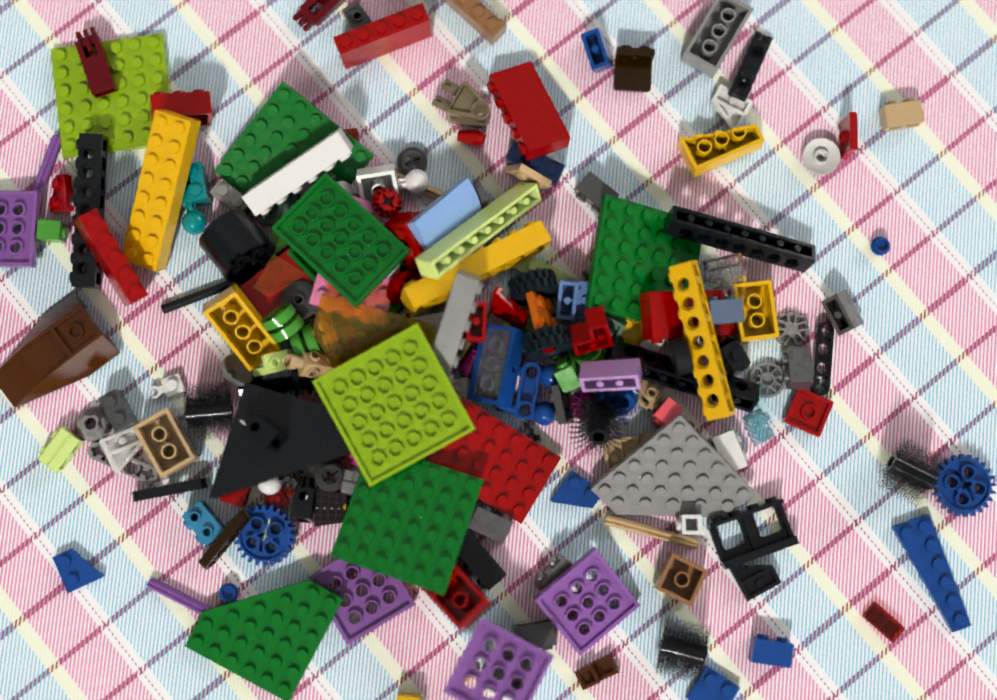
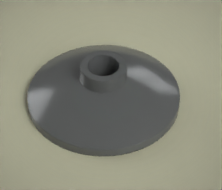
(296, 289)

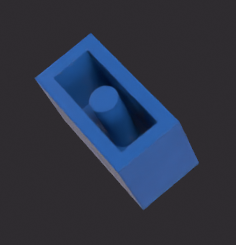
(597, 50)
(770, 651)

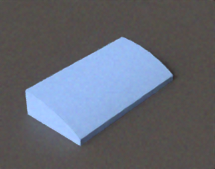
(445, 213)

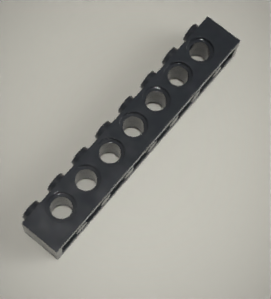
(85, 144)
(739, 239)
(659, 370)

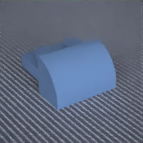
(571, 299)

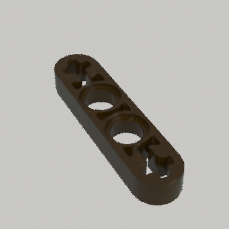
(225, 539)

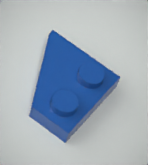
(575, 492)
(75, 570)
(712, 687)

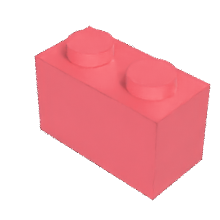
(664, 412)

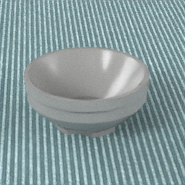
(235, 366)
(102, 428)

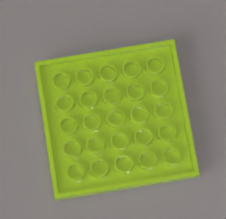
(122, 116)
(394, 404)

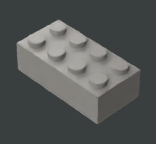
(716, 35)

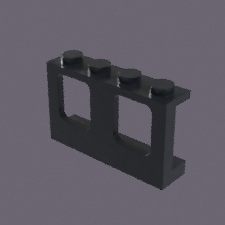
(754, 544)

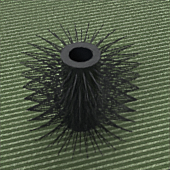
(206, 409)
(599, 423)
(910, 472)
(683, 649)

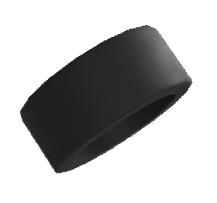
(680, 356)

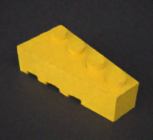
(716, 149)

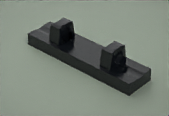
(750, 66)
(282, 384)

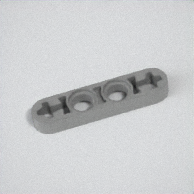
(143, 477)

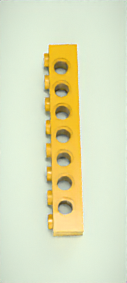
(710, 347)

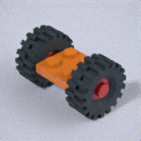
(549, 336)

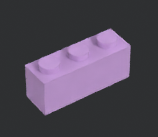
(610, 375)

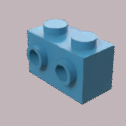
(203, 522)

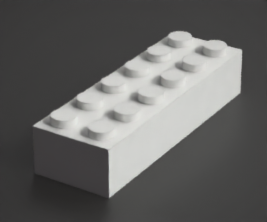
(298, 171)

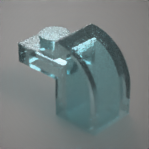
(758, 427)

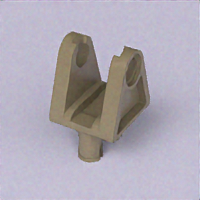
(464, 106)

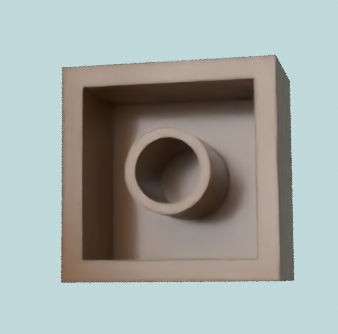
(680, 578)

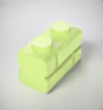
(60, 449)

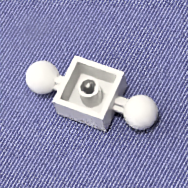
(385, 176)

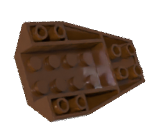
(56, 353)

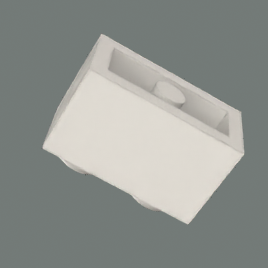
(728, 447)

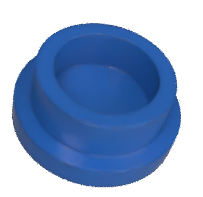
(880, 246)
(228, 592)

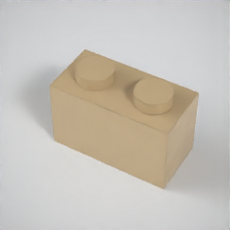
(901, 115)

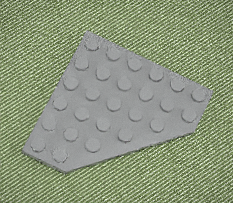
(673, 476)

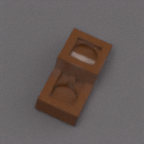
(596, 671)

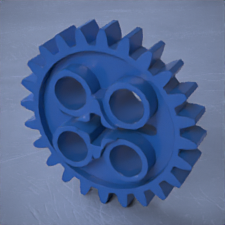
(976, 475)
(282, 540)

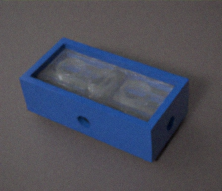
(496, 366)

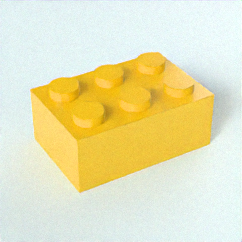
(758, 312)

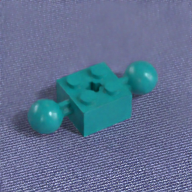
(196, 195)

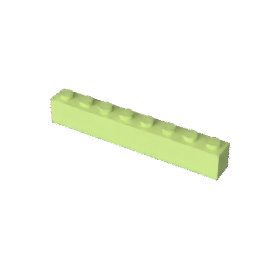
(478, 230)

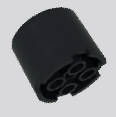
(236, 245)

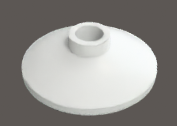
(827, 150)

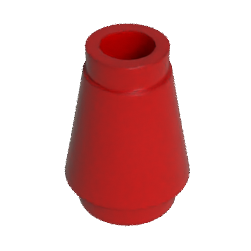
(472, 137)

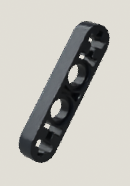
(825, 359)
(170, 489)

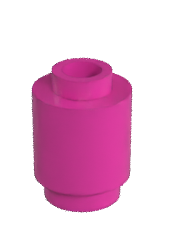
(467, 363)

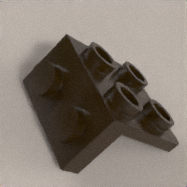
(633, 68)

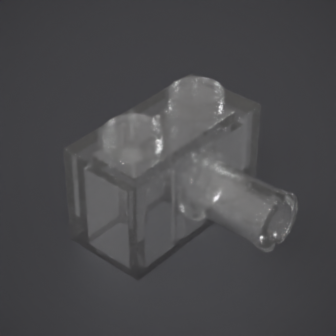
(725, 272)

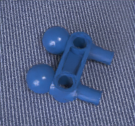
(529, 394)

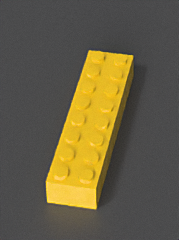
(161, 189)
(485, 262)

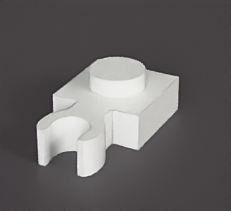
(170, 386)

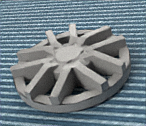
(792, 329)
(767, 379)

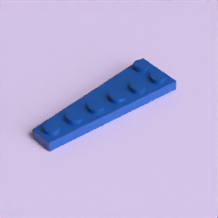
(926, 554)

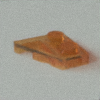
(276, 276)

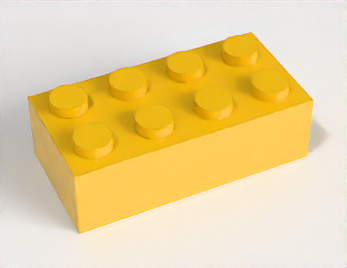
(240, 326)

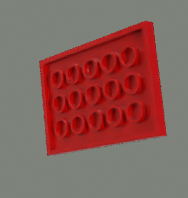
(504, 458)

